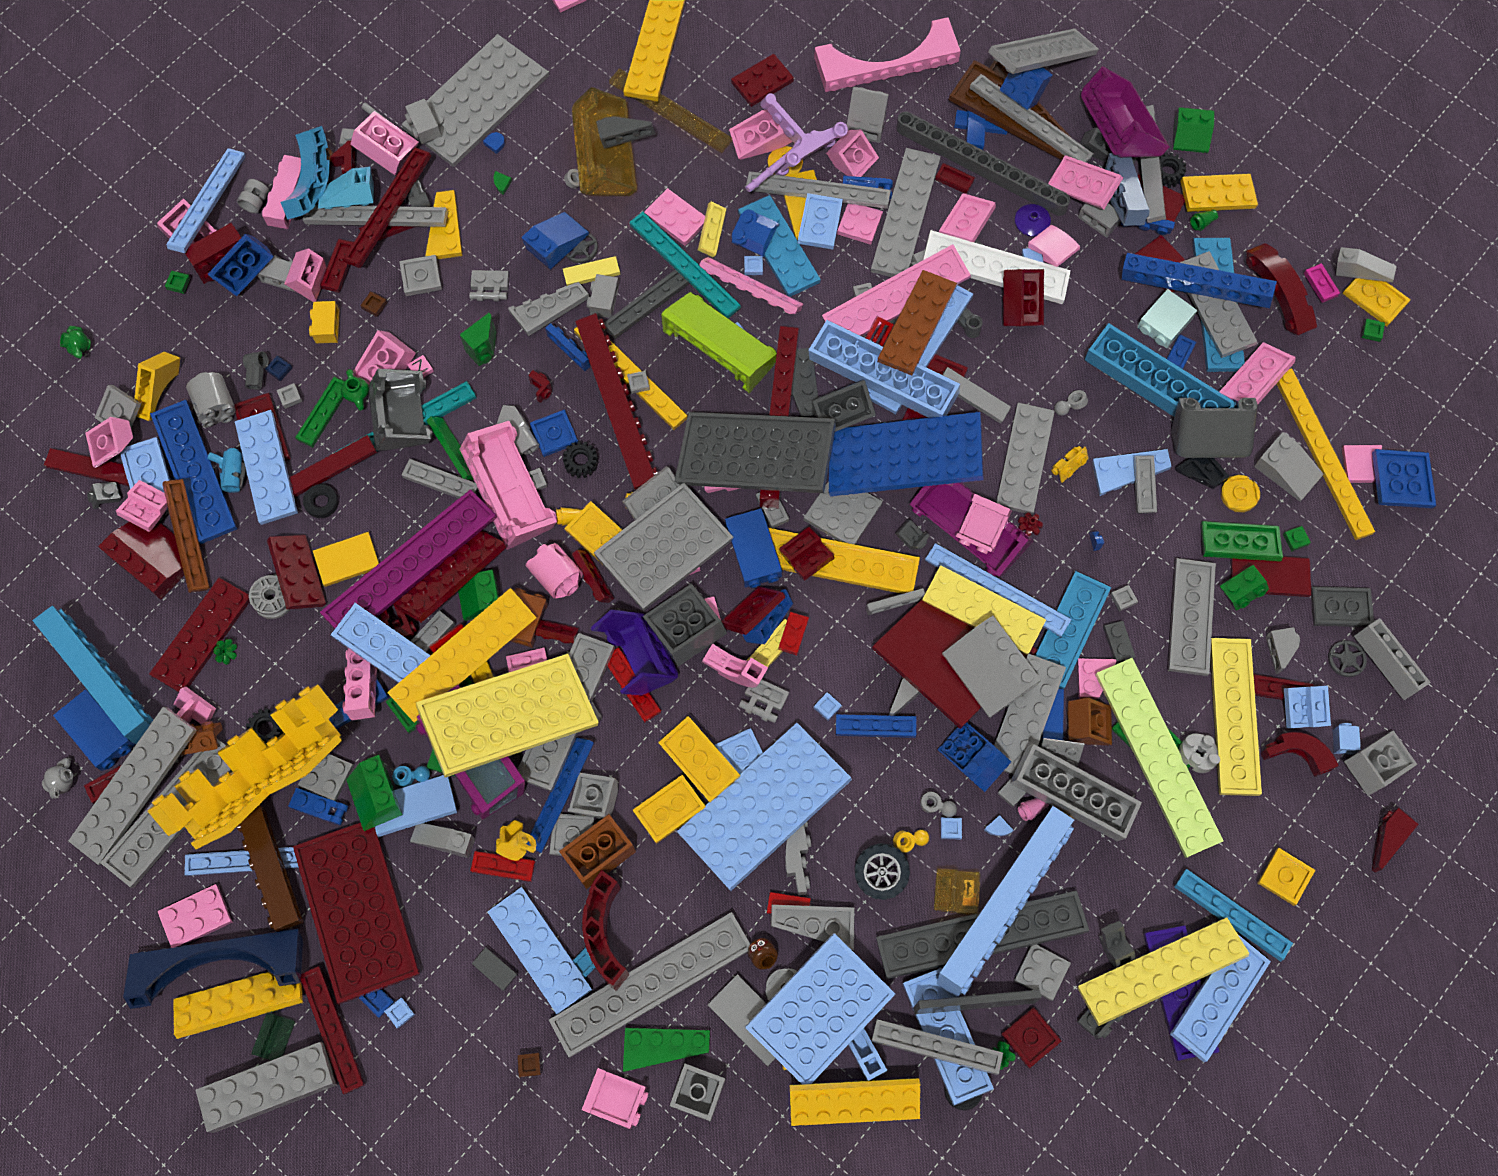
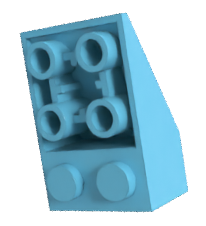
(349, 189)

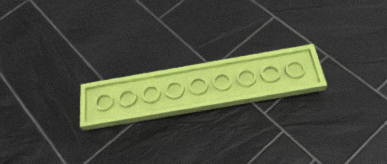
(1159, 758)

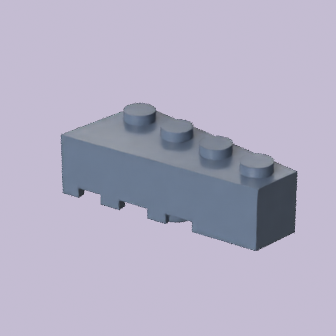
(1129, 197)

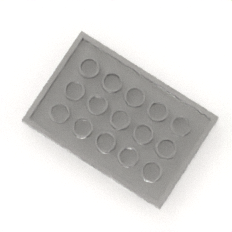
(663, 546)

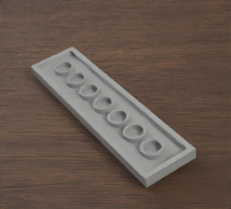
(1043, 50)
(905, 213)
(544, 763)
(132, 785)
(146, 839)

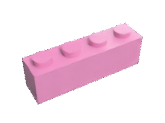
(283, 186)

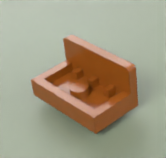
(204, 738)

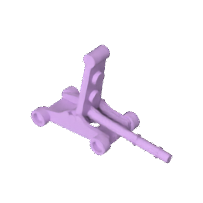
(803, 145)

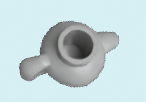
(58, 778)

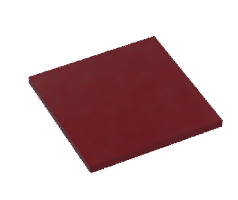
(915, 652)

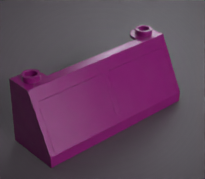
(948, 507)

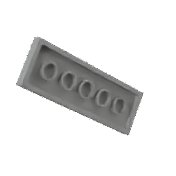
(1221, 317)
(1025, 458)
(1191, 617)
(1029, 713)

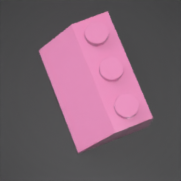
(383, 142)

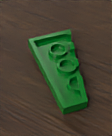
(658, 1046)

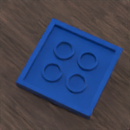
(1403, 478)

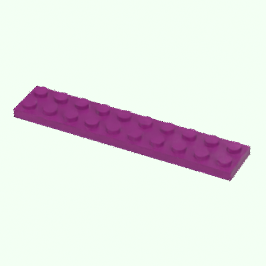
(414, 559)

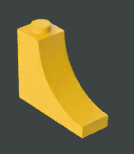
(152, 379)

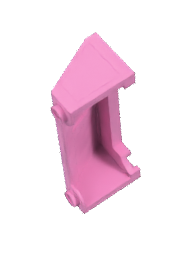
(506, 484)

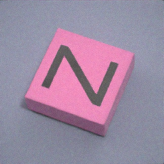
(421, 364)

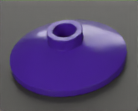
(1029, 225)

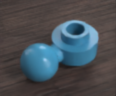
(420, 774)

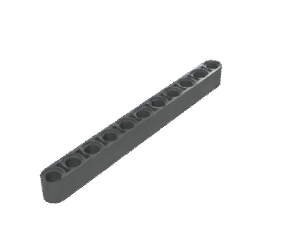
(988, 169)

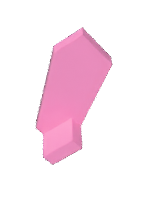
(193, 706)

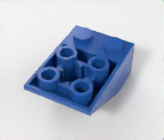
(974, 756)

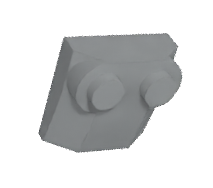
(594, 795)

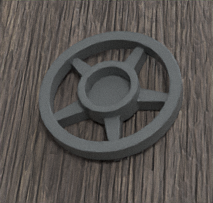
(582, 248)
(1347, 658)

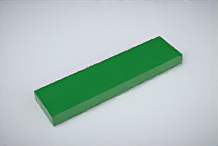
(321, 413)
(450, 445)

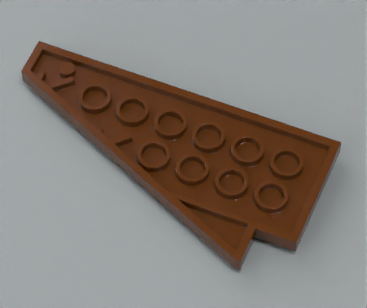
(973, 102)

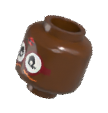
(762, 953)

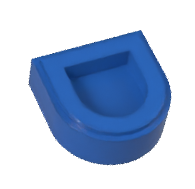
(494, 141)

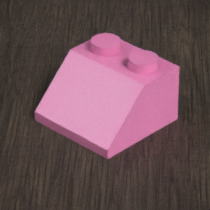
(853, 154)
(108, 439)

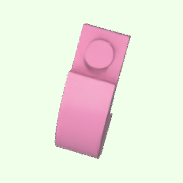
(734, 669)

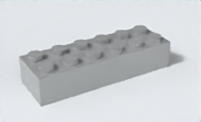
(1075, 793)
(266, 1087)

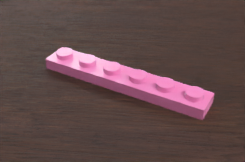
(744, 283)

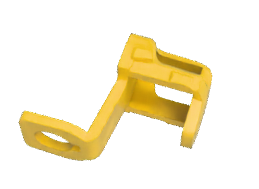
(513, 841)

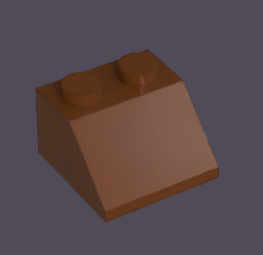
(1089, 722)

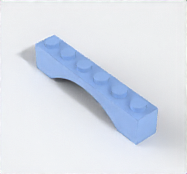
(867, 1056)

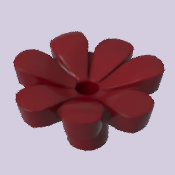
(1030, 524)

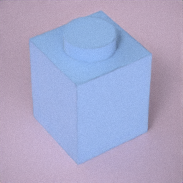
(1346, 739)

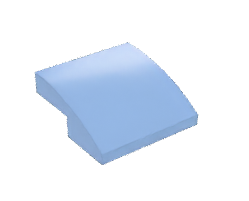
(1307, 707)

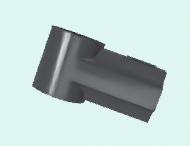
(417, 197)
(967, 320)
(254, 364)

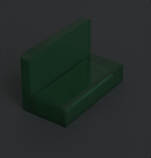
(273, 1037)

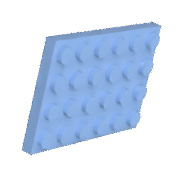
(820, 1010)

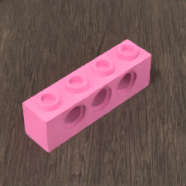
(359, 694)

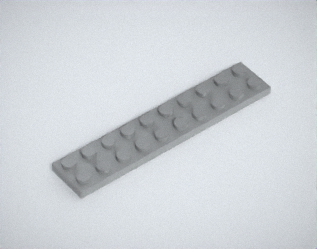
(650, 985)

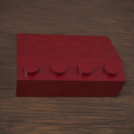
(146, 556)

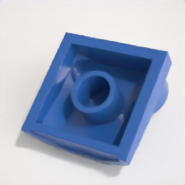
(754, 232)

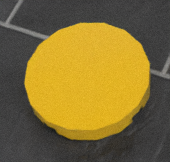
(1240, 493)

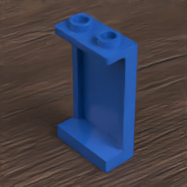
(754, 548)
(93, 731)

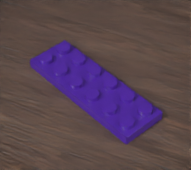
(1177, 1001)

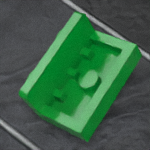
(1245, 587)

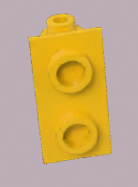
(1076, 458)

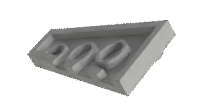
(541, 312)
(815, 921)

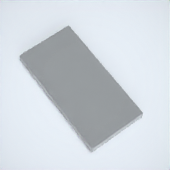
(736, 1008)

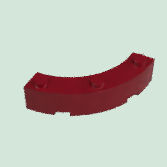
(1288, 289)
(595, 930)

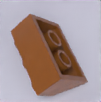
(597, 849)

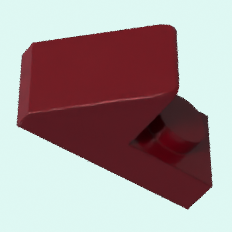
(344, 157)

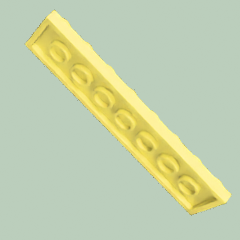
(1235, 717)
(1163, 971)

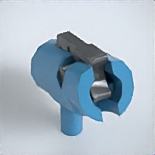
(232, 469)

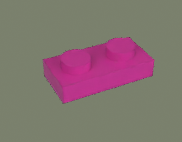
(1321, 283)

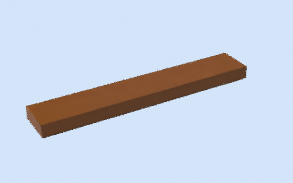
(185, 535)

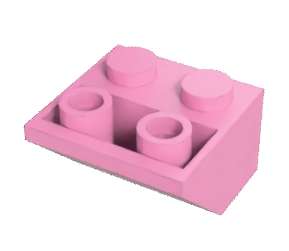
(306, 274)

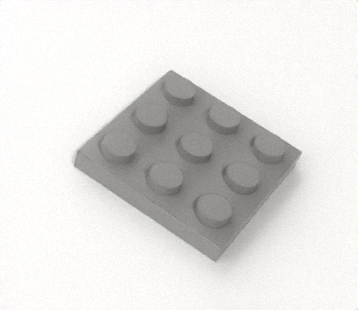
(843, 515)

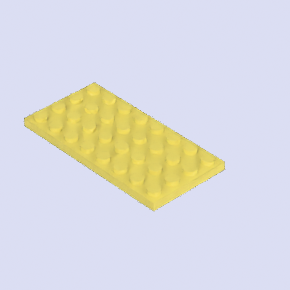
(506, 715)

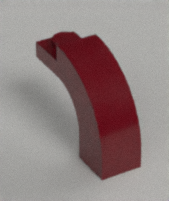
(1306, 746)

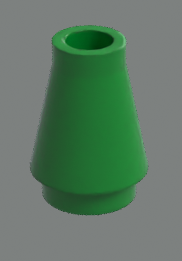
(1203, 219)

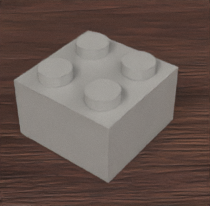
(697, 1092)

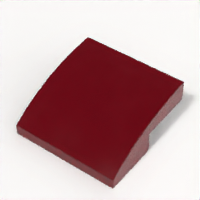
(806, 553)

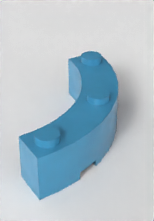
(313, 173)

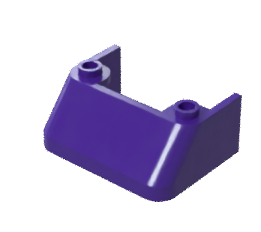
(642, 648)

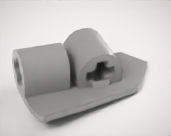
(525, 440)

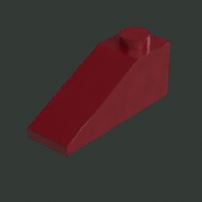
(1391, 836)

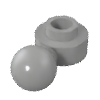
(573, 173)
(1076, 400)
(947, 808)

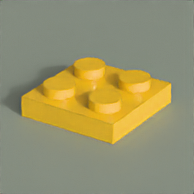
(1286, 876)

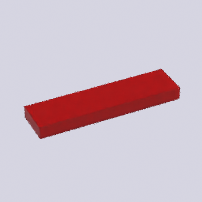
(623, 674)

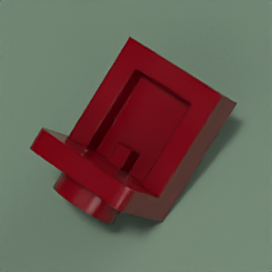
(540, 382)

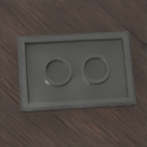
(1342, 606)

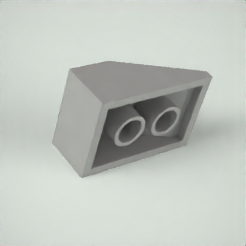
(1289, 467)
(1380, 763)

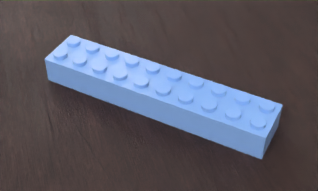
(1005, 902)

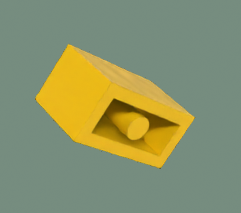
(324, 322)

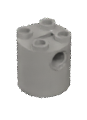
(210, 398)

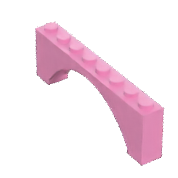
(842, 71)

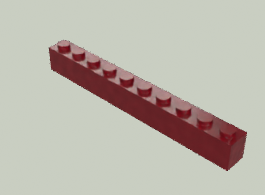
(782, 392)
(615, 399)

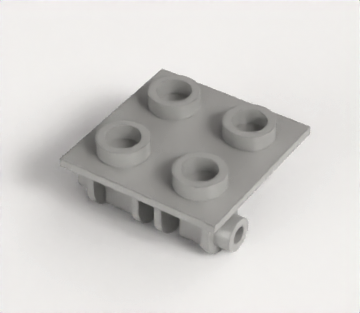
(1065, 750)

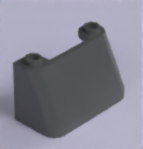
(397, 409)
(1214, 431)

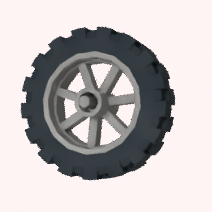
(876, 891)

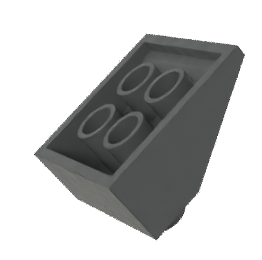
(685, 624)

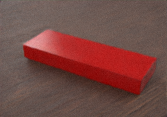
(502, 867)

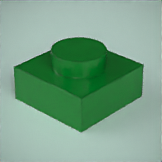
(177, 282)
(1373, 330)
(1296, 538)

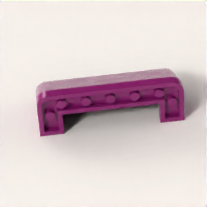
(1122, 116)

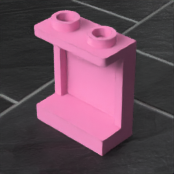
(984, 524)
(615, 1099)

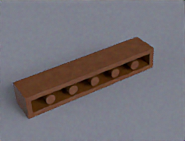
(270, 870)

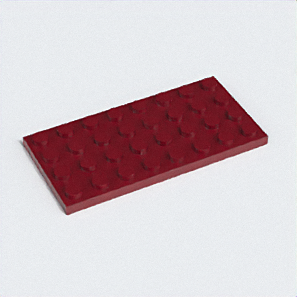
(355, 912)

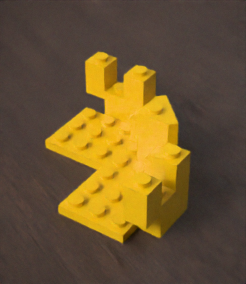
(255, 770)

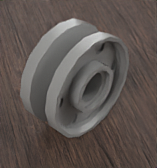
(259, 594)

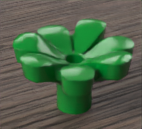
(224, 651)
(1007, 1055)

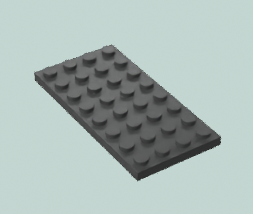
(756, 452)

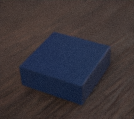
(278, 368)

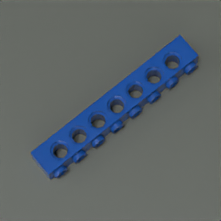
(1198, 280)

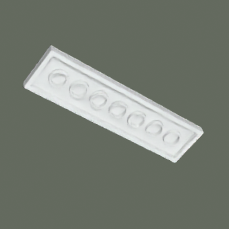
(989, 264)

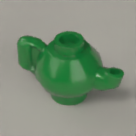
(75, 341)
(355, 389)

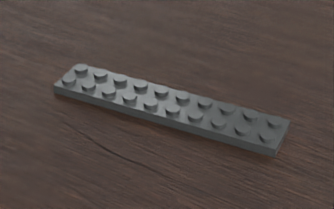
(935, 943)

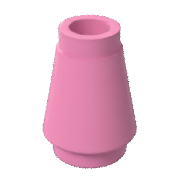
(1030, 809)

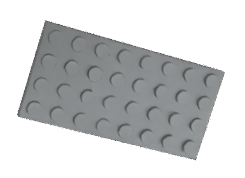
(480, 98)

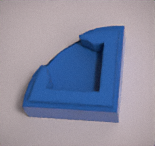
(1096, 540)

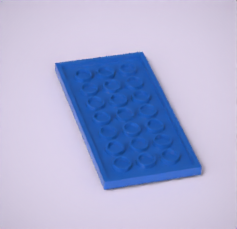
(906, 454)

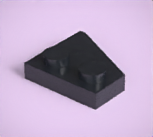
(1204, 470)

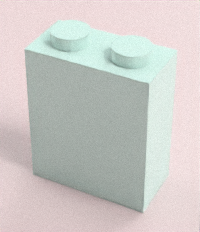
(1167, 318)

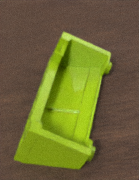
(719, 339)

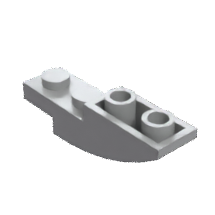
(794, 862)

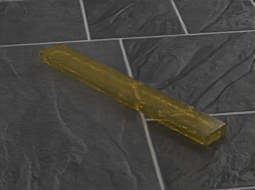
(679, 116)

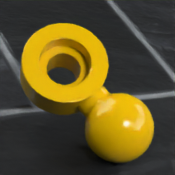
(920, 838)

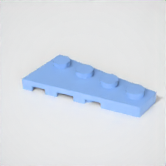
(1118, 471)

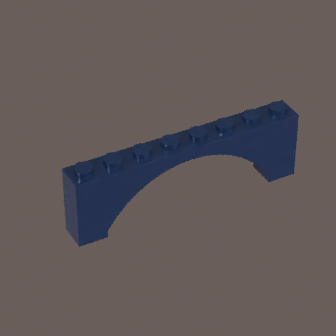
(153, 970)

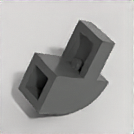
(1115, 945)

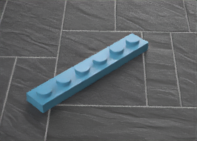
(1240, 919)

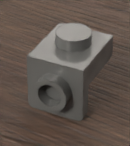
(103, 493)
(912, 536)

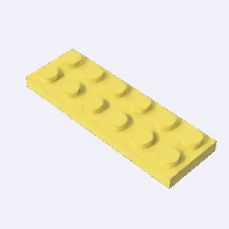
(976, 604)

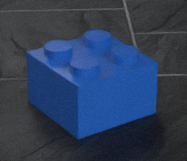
(1026, 86)

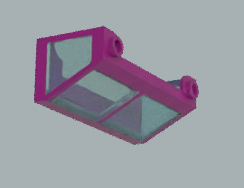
(490, 784)

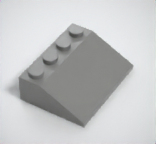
(991, 667)

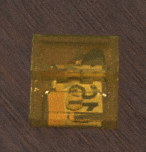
(957, 891)

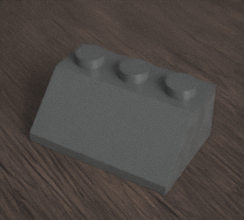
(845, 405)

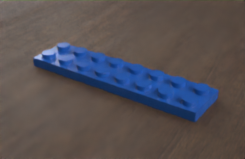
(189, 462)

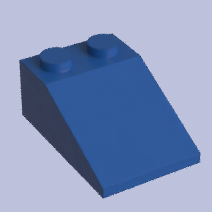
(554, 238)

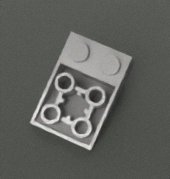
(868, 112)

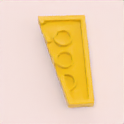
(446, 240)

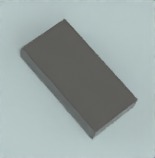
(494, 969)

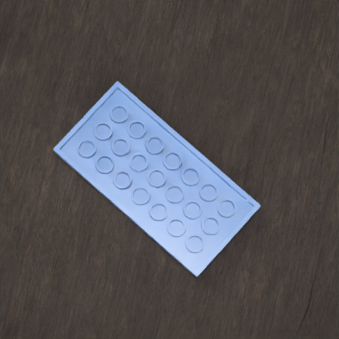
(764, 806)

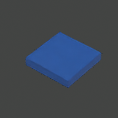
(553, 433)

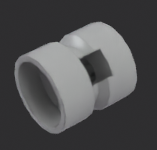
(253, 195)

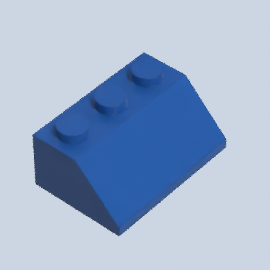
(241, 264)

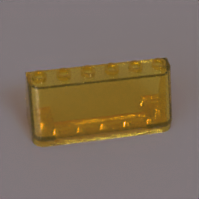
(600, 169)

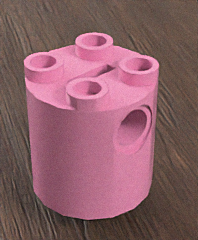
(555, 571)

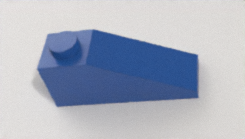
(766, 627)

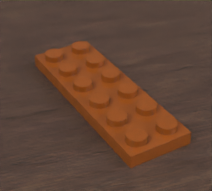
(917, 322)

